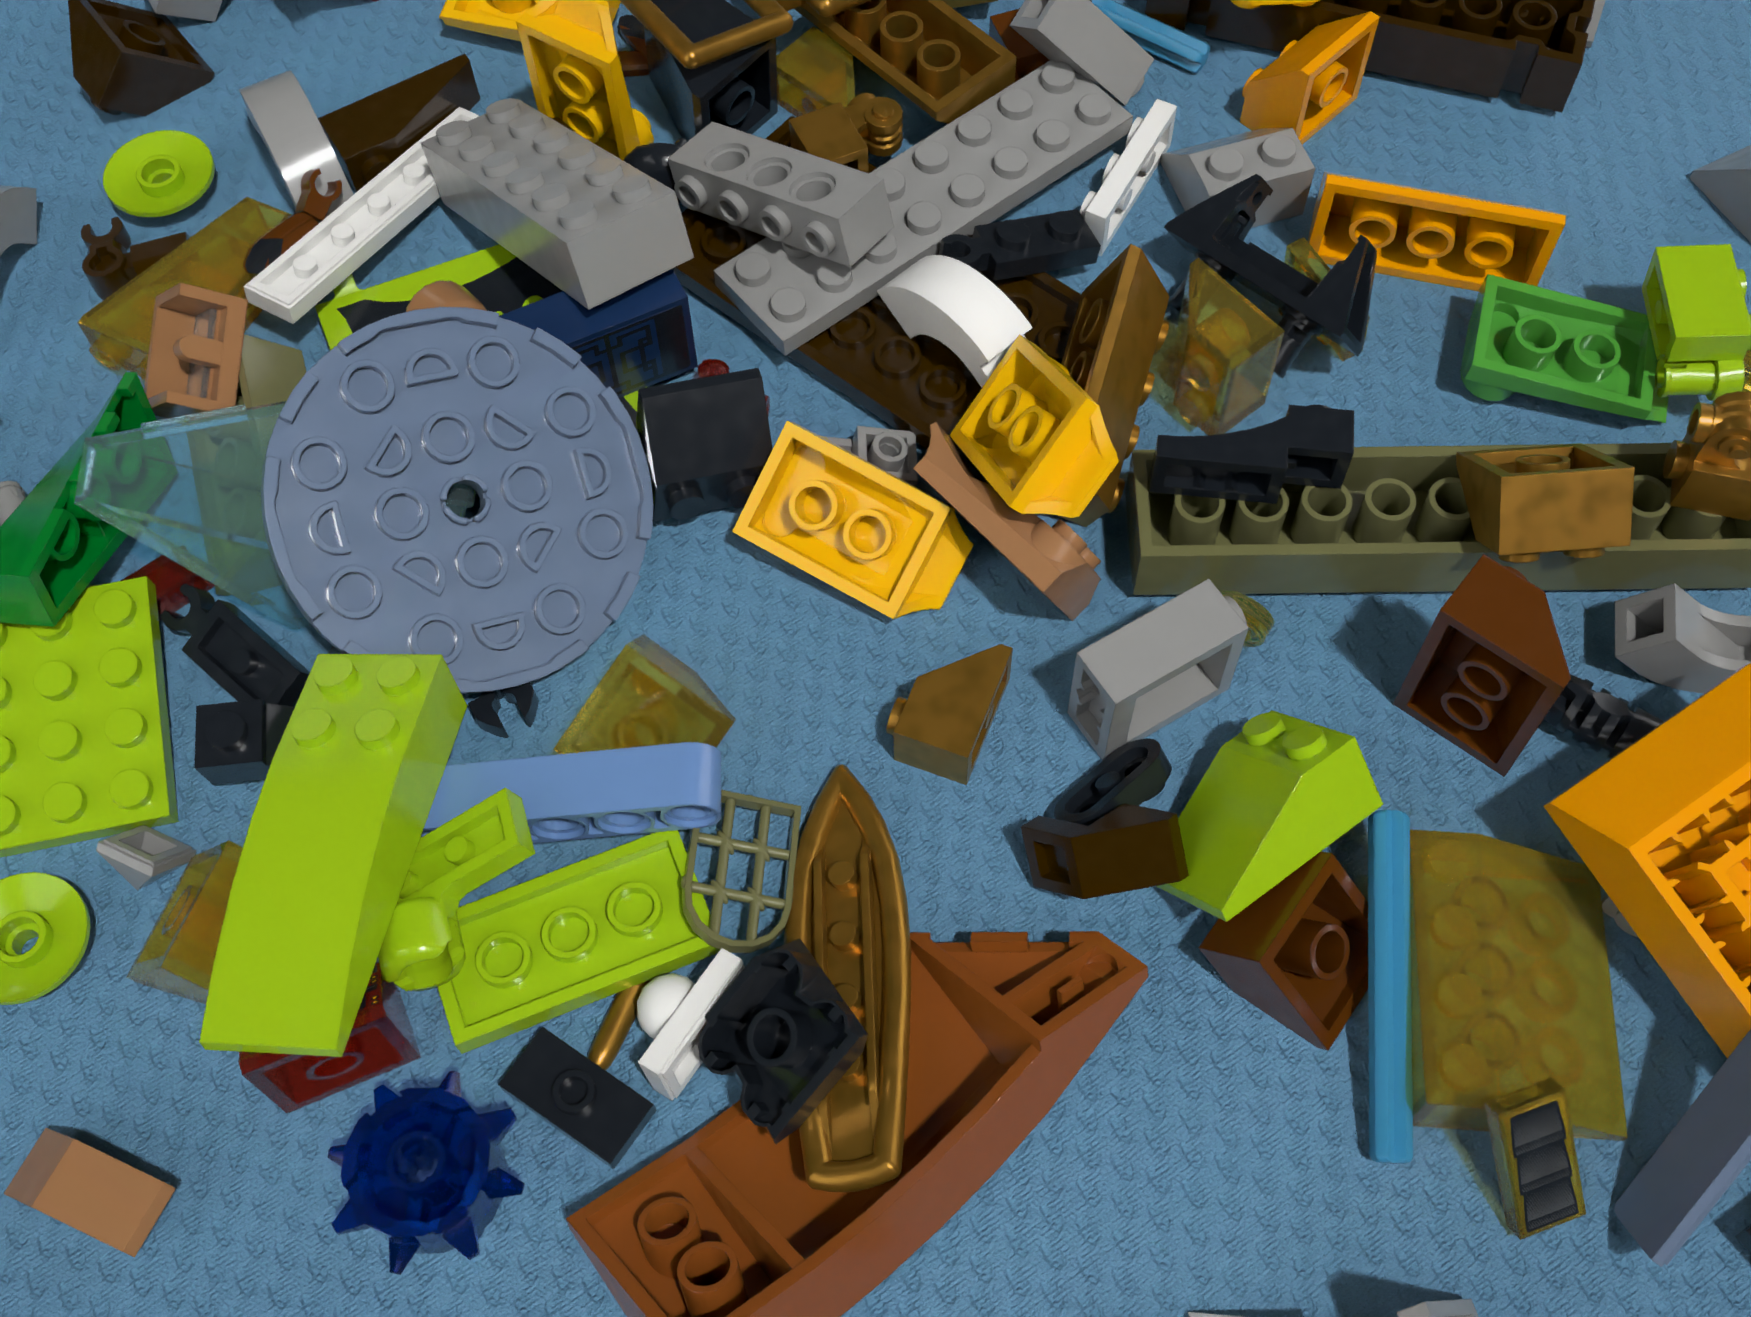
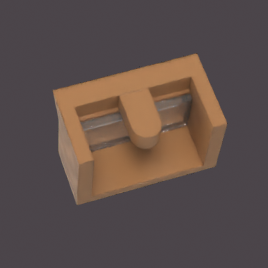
(194, 351)

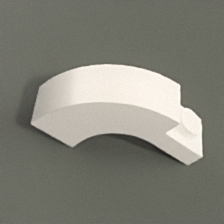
(957, 308)

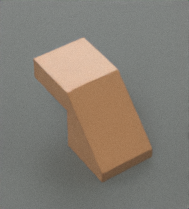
(90, 1191)

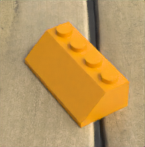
(1432, 232)

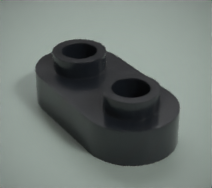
(1126, 776)

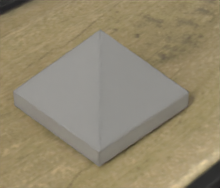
(144, 855)

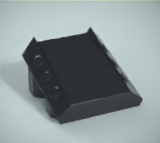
(781, 1037)

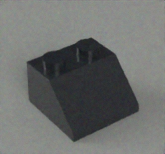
(704, 442)

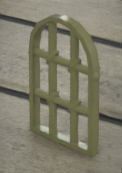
(754, 894)

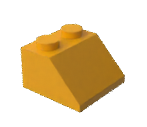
(1311, 78)

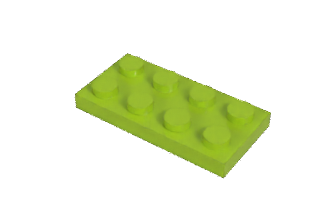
(572, 939)

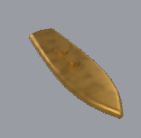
(856, 926)

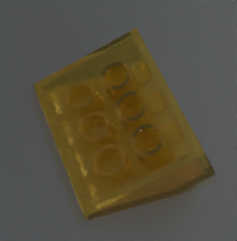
(1508, 983)

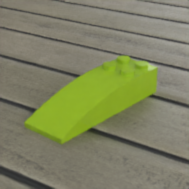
(330, 852)

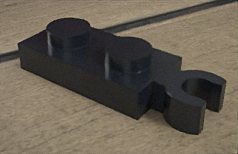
(1026, 245)
(236, 650)

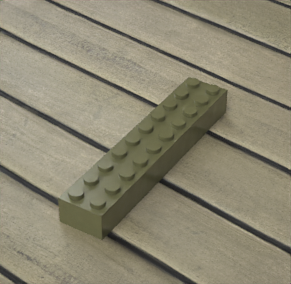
(1409, 529)

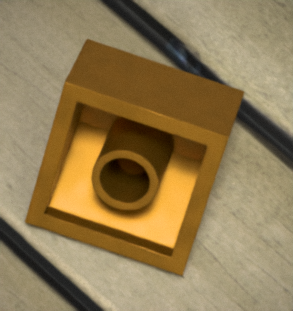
(1547, 500)

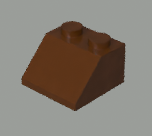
(1299, 950)

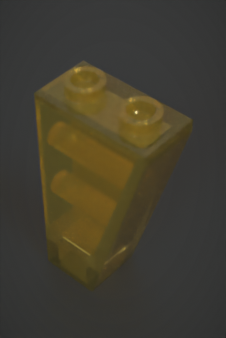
(209, 260)

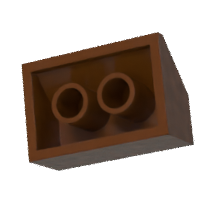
(1488, 666)

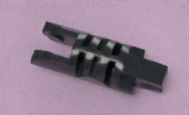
(1599, 717)

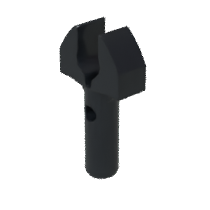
(488, 704)

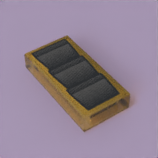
(1535, 1157)

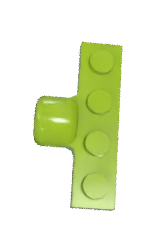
(424, 933)

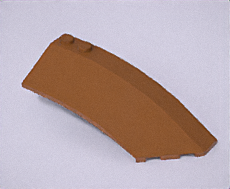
(730, 1213)

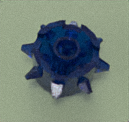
(408, 1136)

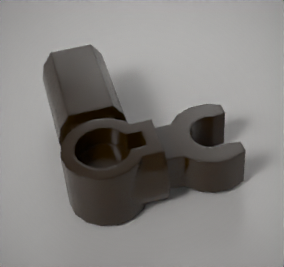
(110, 265)

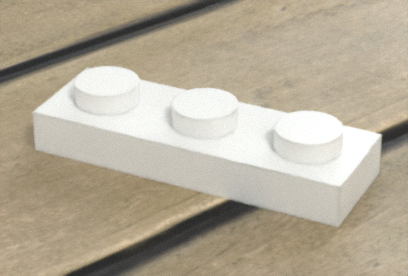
(1129, 172)

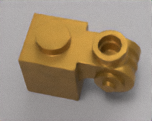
(851, 131)
(1714, 459)

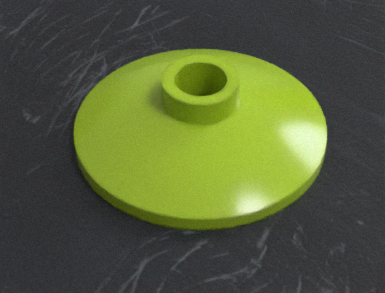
(158, 173)
(46, 909)

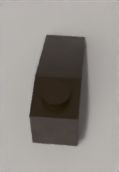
(389, 122)

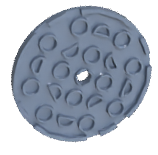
(365, 479)

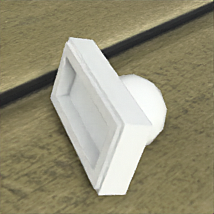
(674, 1015)

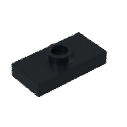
(578, 1097)

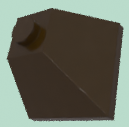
(131, 57)

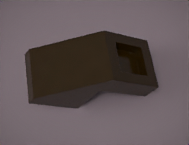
(1113, 855)

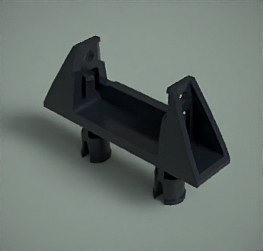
(1332, 308)

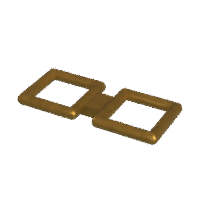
(773, 23)

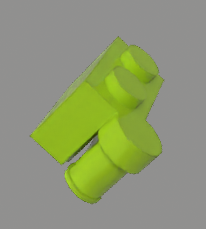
(1697, 320)

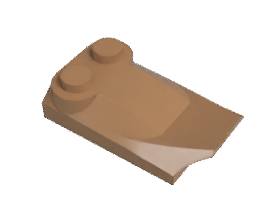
(1048, 556)

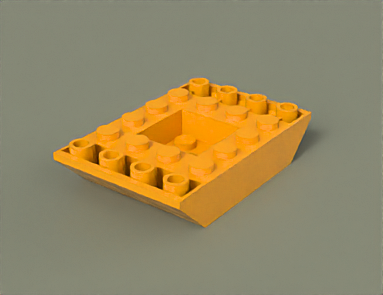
(1673, 849)

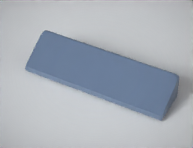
(1692, 1163)

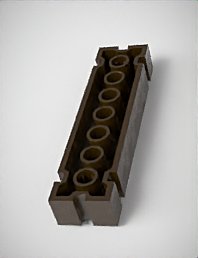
(1444, 43)

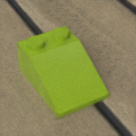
(1268, 809)

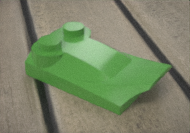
(1560, 351)

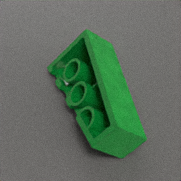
(49, 542)

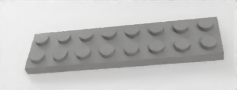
(934, 190)

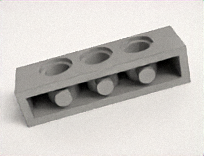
(782, 193)

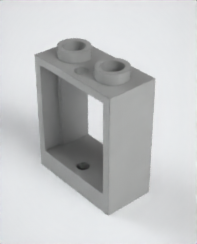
(1156, 668)

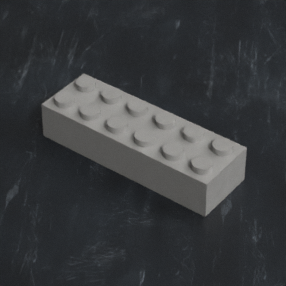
(558, 201)

